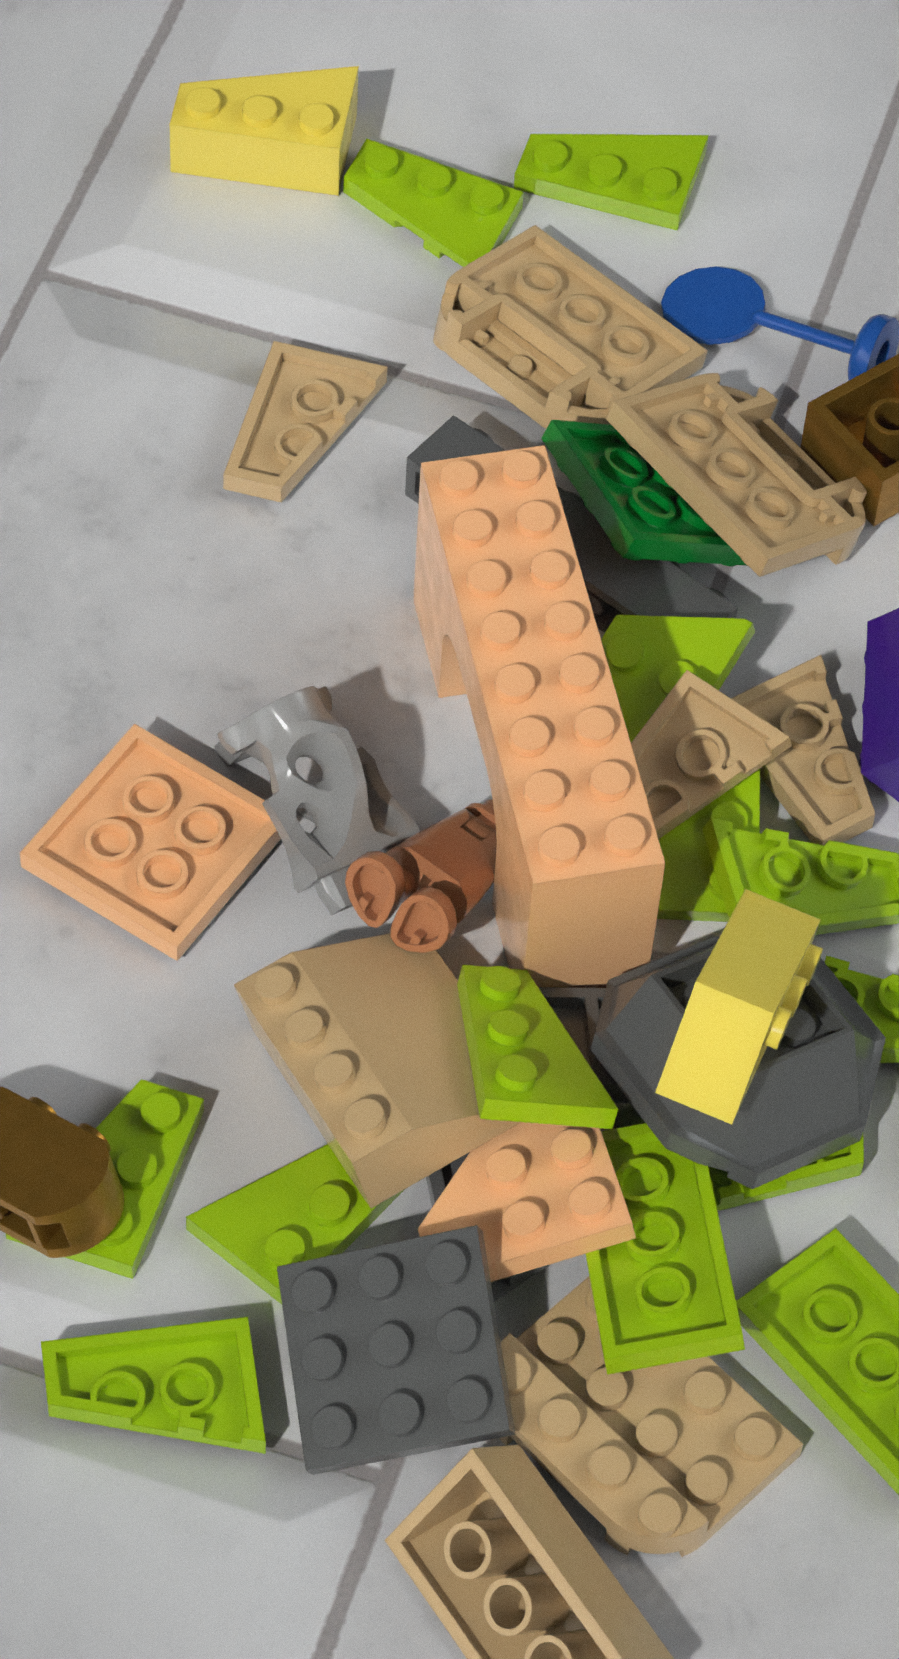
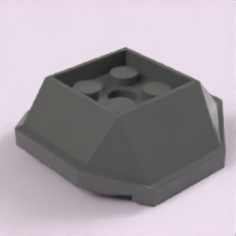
(802, 1099)

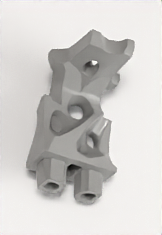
(348, 806)

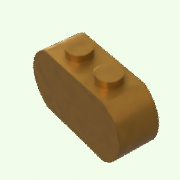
(54, 1179)

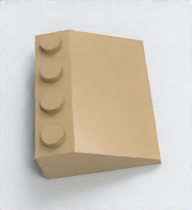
(373, 1057)

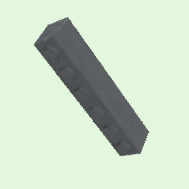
(611, 581)

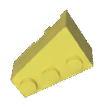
(267, 128)
(740, 1005)

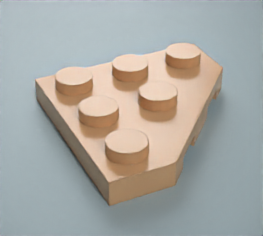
(536, 1197)

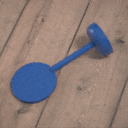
(726, 305)

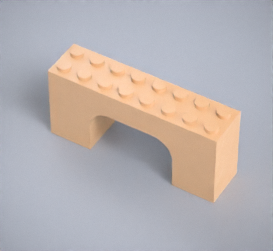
(520, 638)

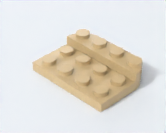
(557, 332)
(742, 472)
(644, 1450)

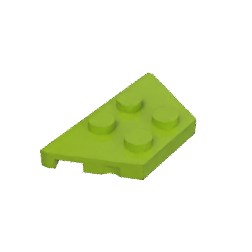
(655, 651)

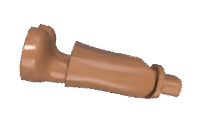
(433, 875)

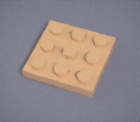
(153, 842)

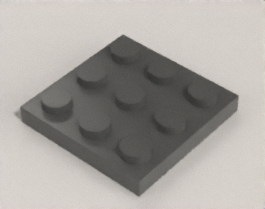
(395, 1350)

